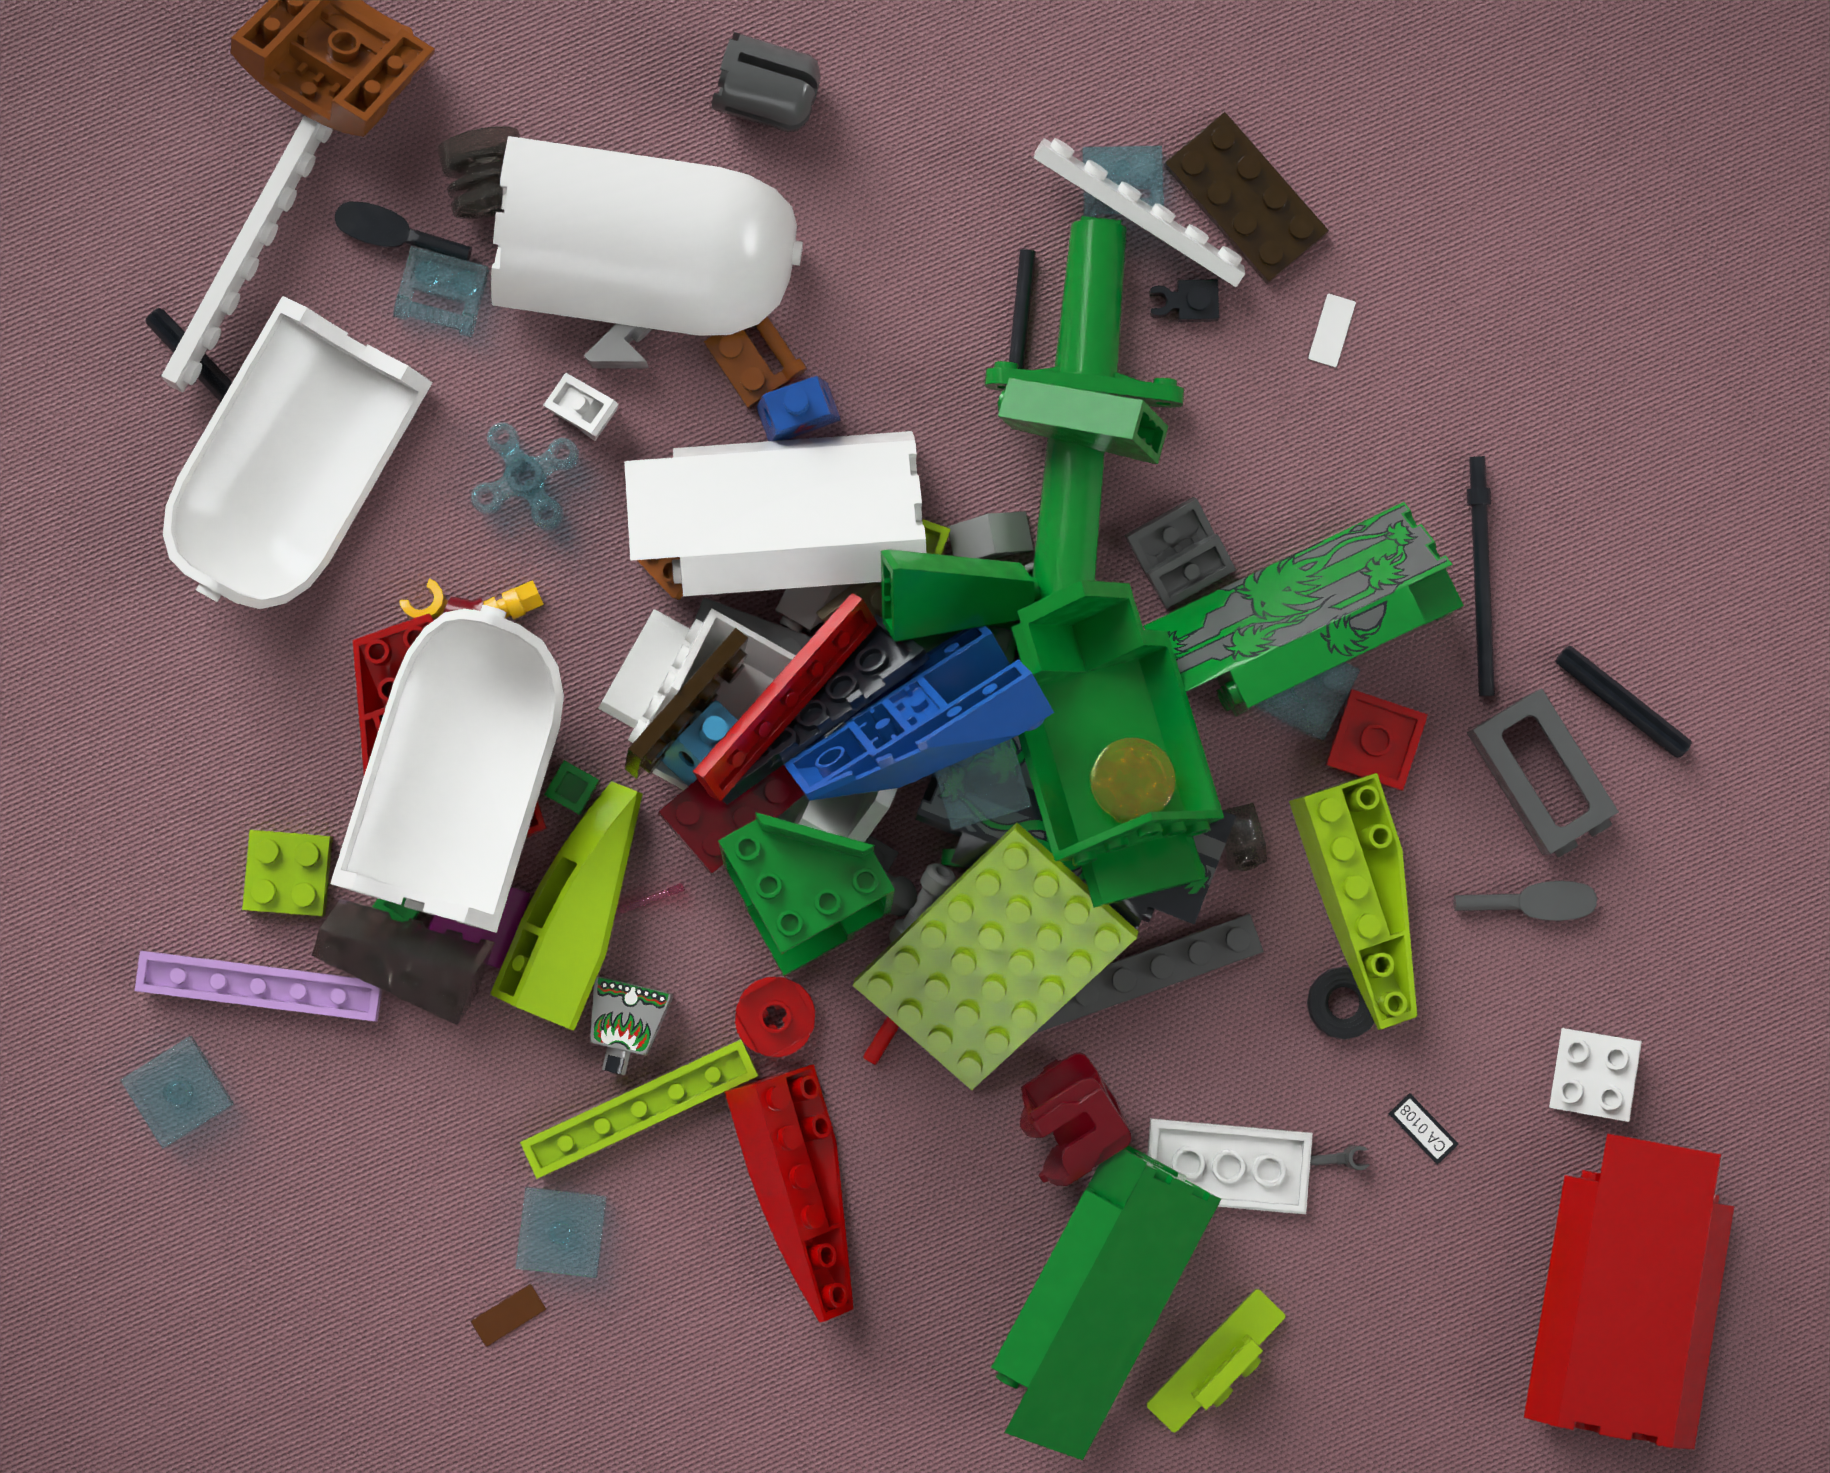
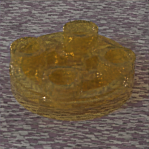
(1132, 779)

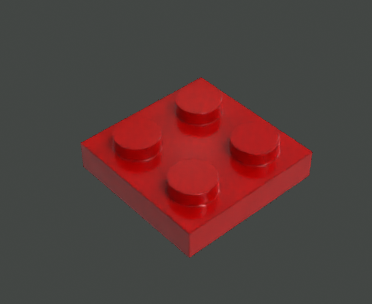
(1376, 739)

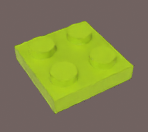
(287, 873)

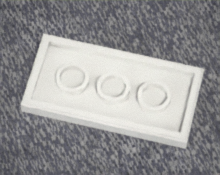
(1238, 1163)

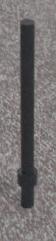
(1478, 498)

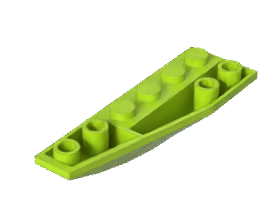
(1363, 890)
(572, 914)

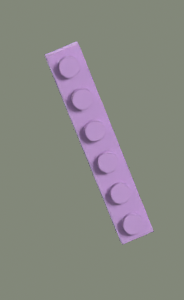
(257, 986)

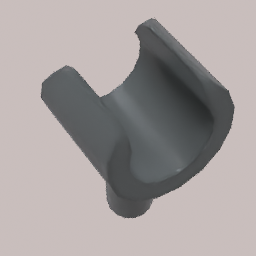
(1340, 1158)

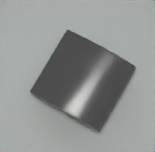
(1180, 552)

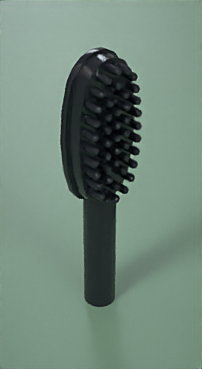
(388, 229)

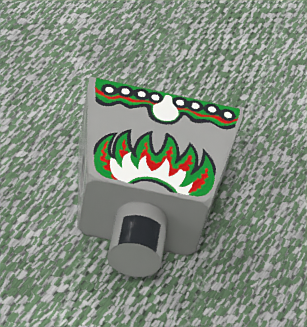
(625, 1020)

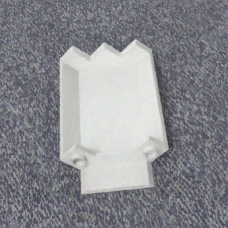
(777, 511)

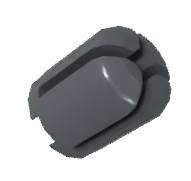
(767, 83)

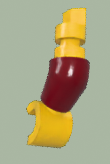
(514, 602)

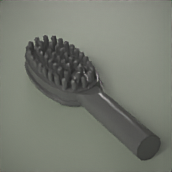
(1542, 901)

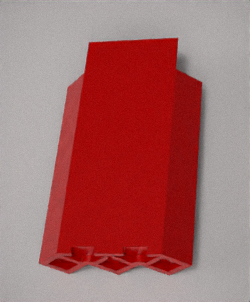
(1632, 1295)

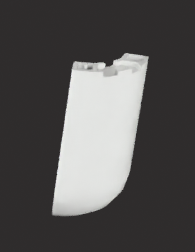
(639, 240)
(287, 459)
(455, 770)

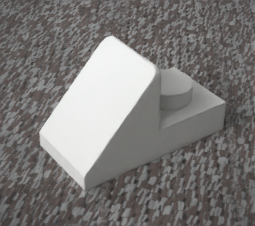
(581, 406)

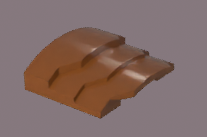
(330, 59)

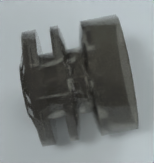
(477, 164)

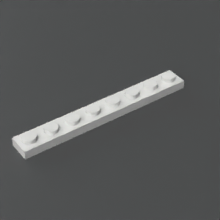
(242, 259)

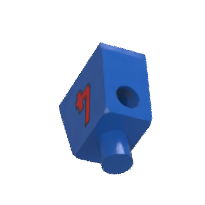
(797, 409)

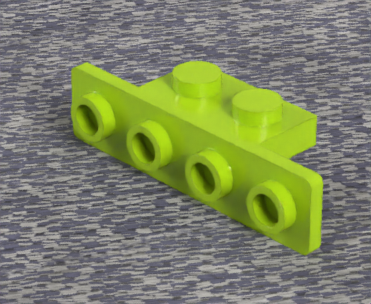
(1217, 1363)

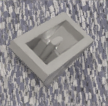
(991, 536)

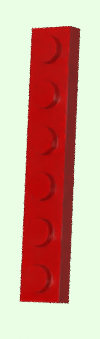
(785, 697)

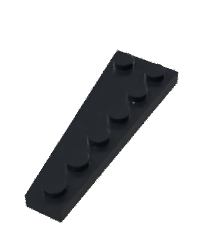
(861, 678)

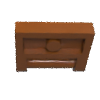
(747, 368)

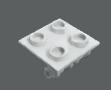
(1595, 1074)

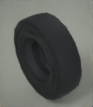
(1321, 1014)

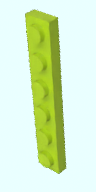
(639, 1108)

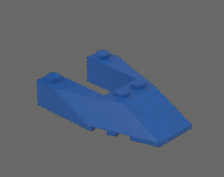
(938, 716)

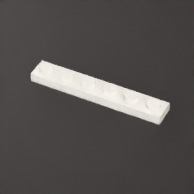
(1127, 202)

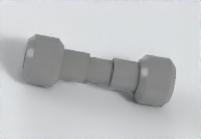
(934, 883)

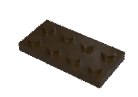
(1246, 198)
(695, 695)

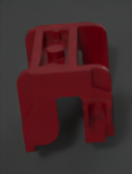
(1079, 1111)

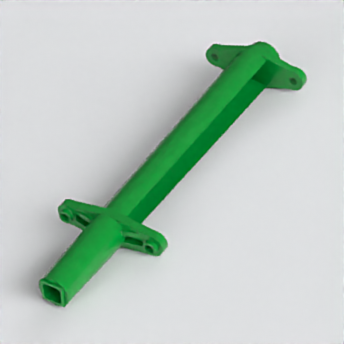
(1088, 362)

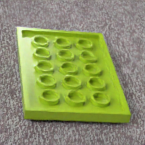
(994, 957)

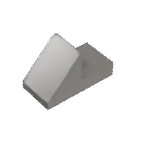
(615, 351)

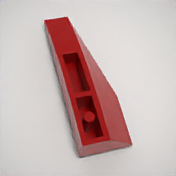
(797, 1181)

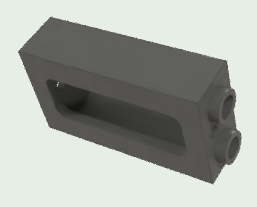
(1517, 788)

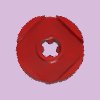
(768, 1038)

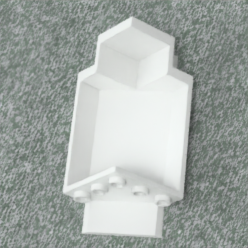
(666, 660)

